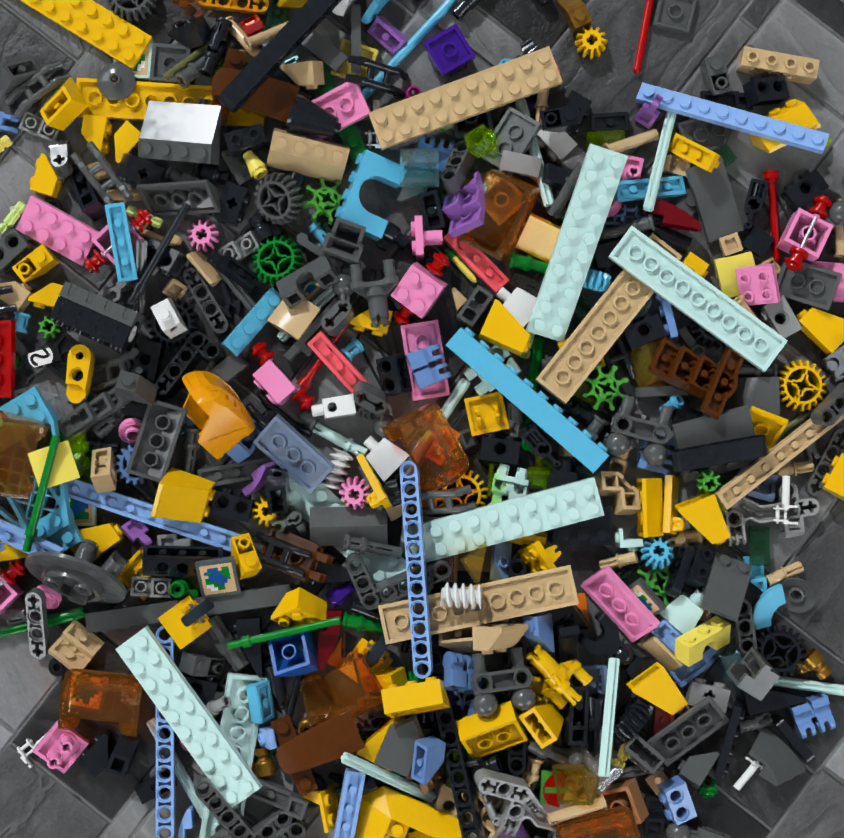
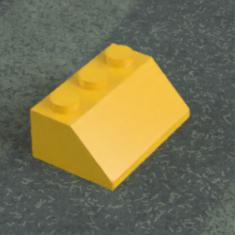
(793, 112)
(652, 506)
(414, 698)
(492, 733)

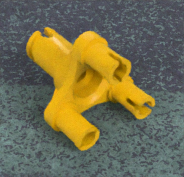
(557, 677)

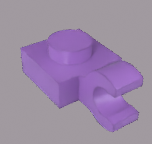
(648, 113)
(136, 531)

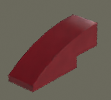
(674, 217)
(328, 638)

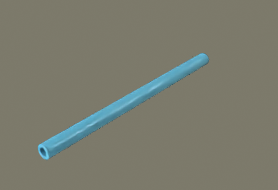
(413, 42)

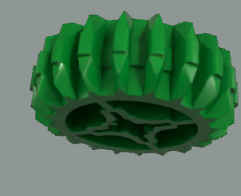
(263, 261)

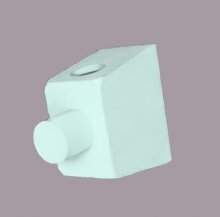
(684, 611)

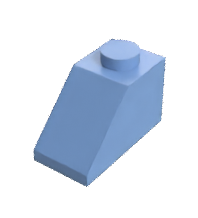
(245, 446)
(540, 630)
(427, 758)

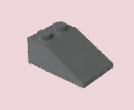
(726, 586)

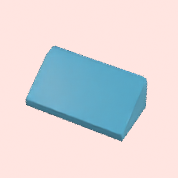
(260, 702)

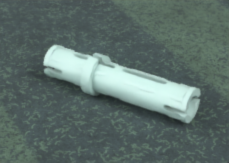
(339, 440)

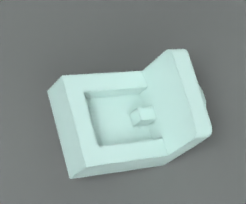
(631, 544)

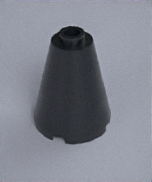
(311, 119)

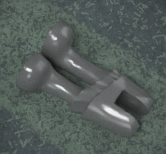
(559, 754)

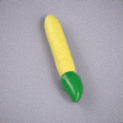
(462, 267)

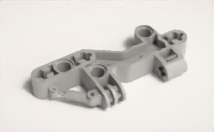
(749, 510)
(515, 794)

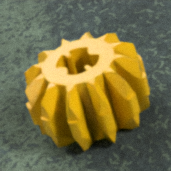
(584, 45)
(261, 514)

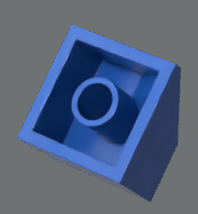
(293, 655)

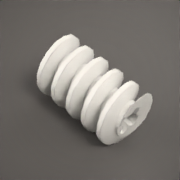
(340, 461)
(461, 595)

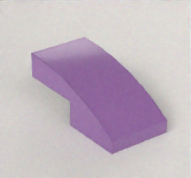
(259, 477)

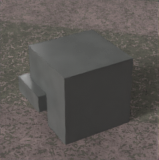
(344, 241)
(753, 674)

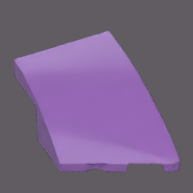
(466, 207)

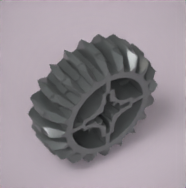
(130, 13)
(273, 187)

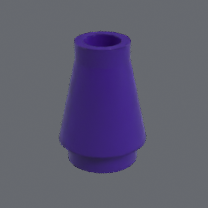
(339, 594)

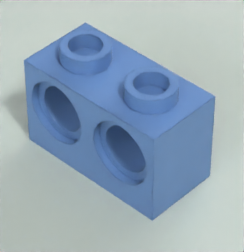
(679, 799)

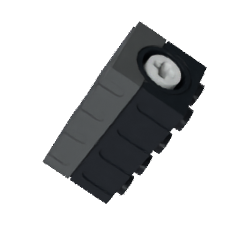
(97, 318)

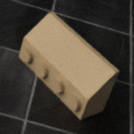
(307, 155)

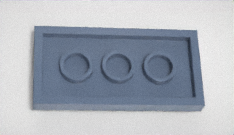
(294, 452)

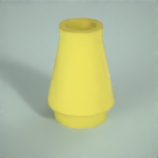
(255, 166)

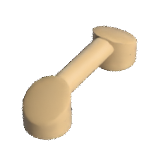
(149, 234)

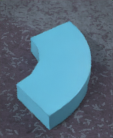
(373, 10)
(767, 605)

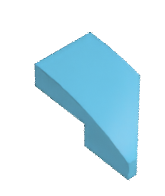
(757, 575)

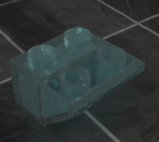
(419, 167)

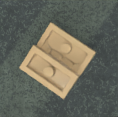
(294, 320)
(76, 646)

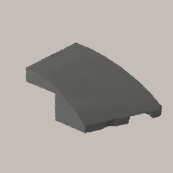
(756, 392)
(778, 759)

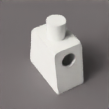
(518, 303)
(169, 317)
(344, 407)
(384, 456)

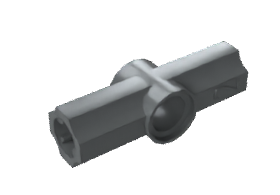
(222, 635)

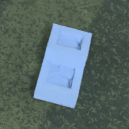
(187, 822)

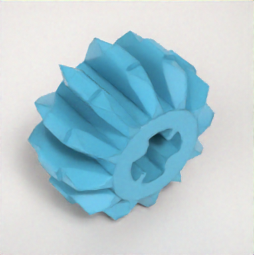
(597, 281)
(659, 547)

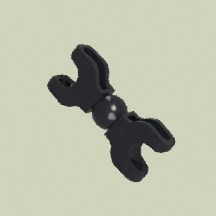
(611, 645)

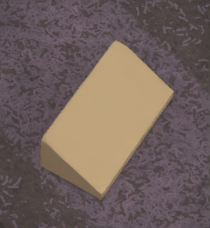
(200, 262)
(661, 653)

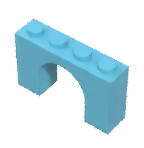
(369, 167)

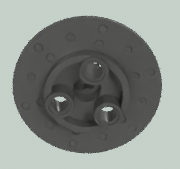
(76, 575)

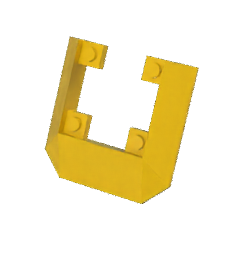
(394, 812)

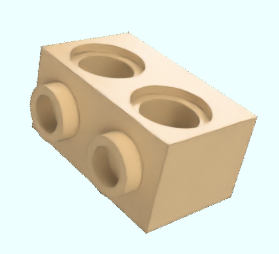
(103, 470)

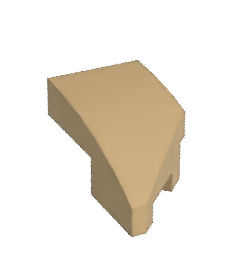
(676, 165)

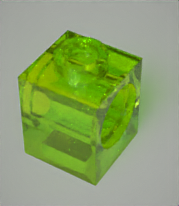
(480, 141)

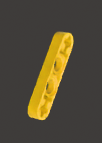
(233, 7)

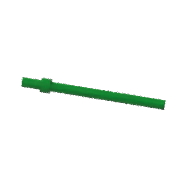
(31, 530)
(247, 641)

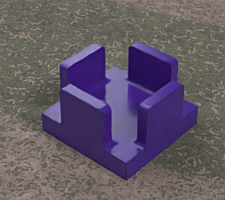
(449, 51)

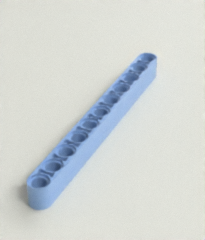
(412, 578)
(165, 762)

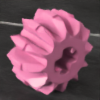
(201, 229)
(355, 485)

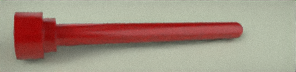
(643, 36)
(772, 176)
(307, 380)

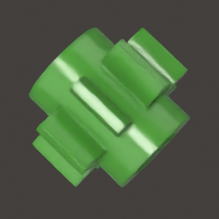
(44, 325)
(708, 480)

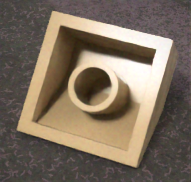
(497, 636)

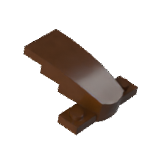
(269, 101)
(698, 374)
(314, 747)

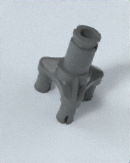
(375, 291)

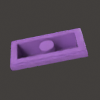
(387, 35)

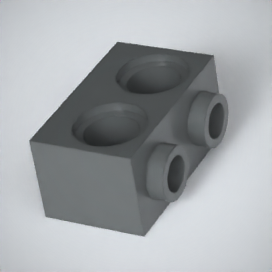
(13, 255)

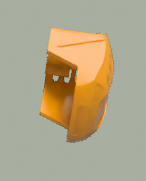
(217, 411)

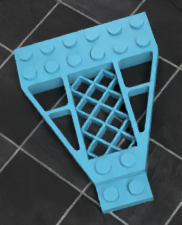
(58, 525)

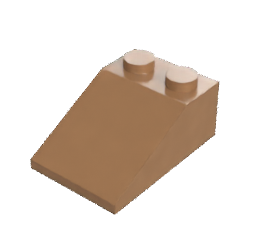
(626, 794)

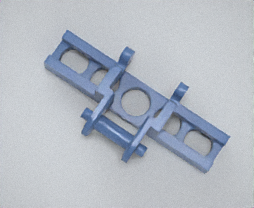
(623, 216)

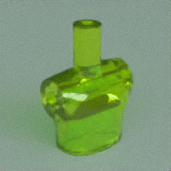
(538, 475)

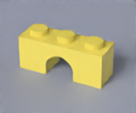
(691, 644)

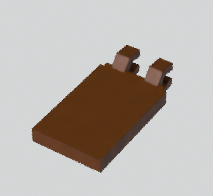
(306, 564)

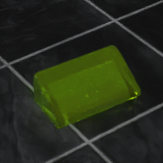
(600, 137)

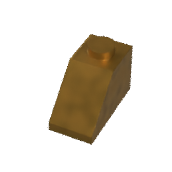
(575, 15)

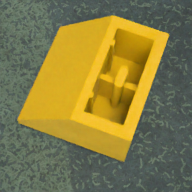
(63, 106)
(299, 608)

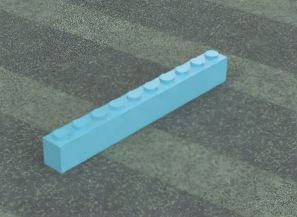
(529, 401)

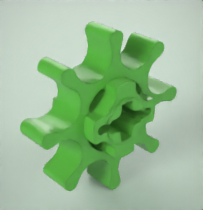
(323, 194)
(601, 395)
(651, 577)

